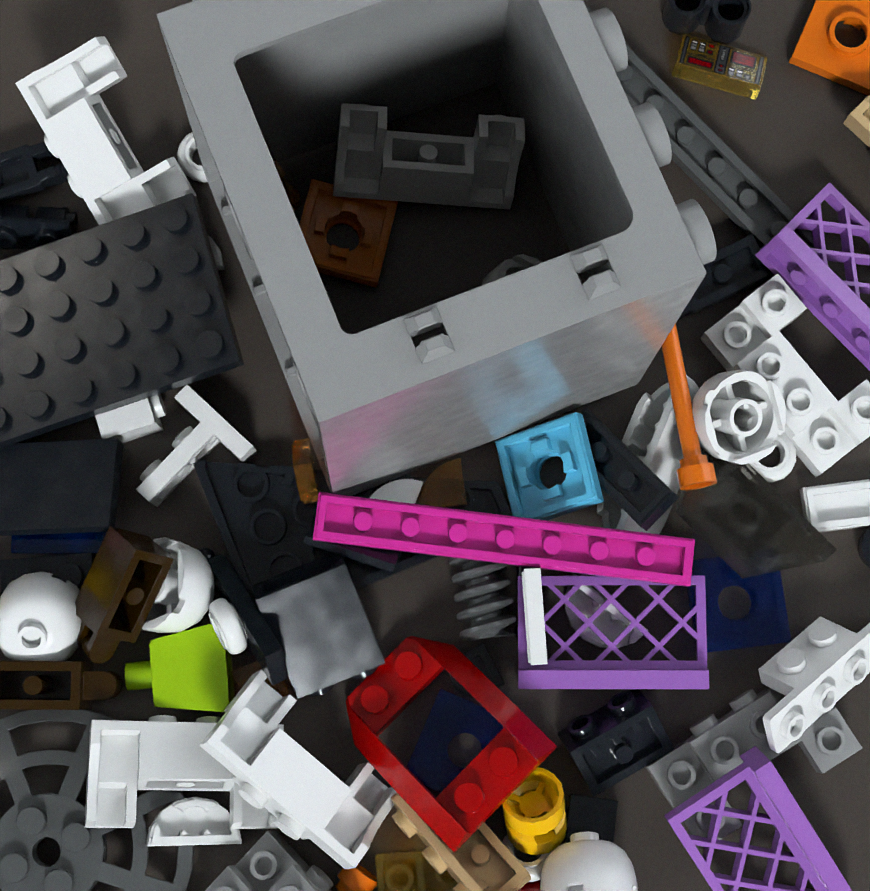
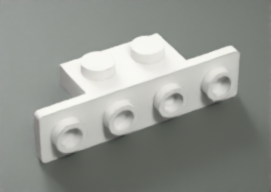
(813, 676)

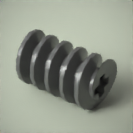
(482, 598)

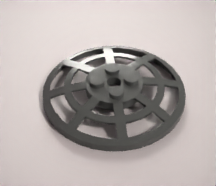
(63, 819)

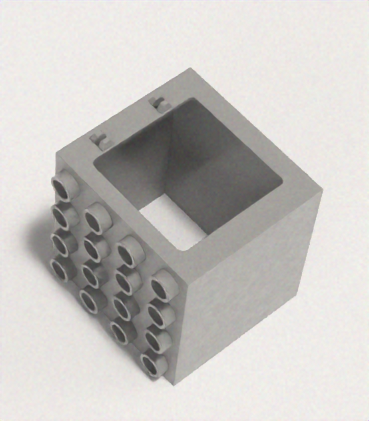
(515, 351)

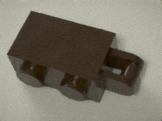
(119, 591)
(55, 685)

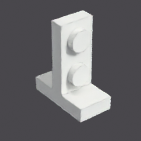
(192, 446)

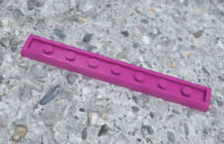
(503, 539)

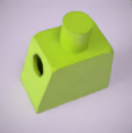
(186, 671)

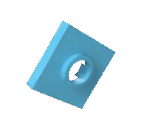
(525, 453)

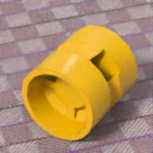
(536, 814)

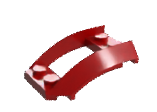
(486, 779)

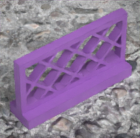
(807, 271)
(623, 672)
(781, 811)

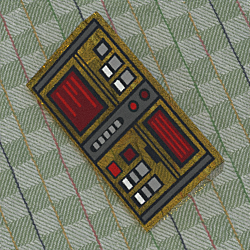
(719, 66)

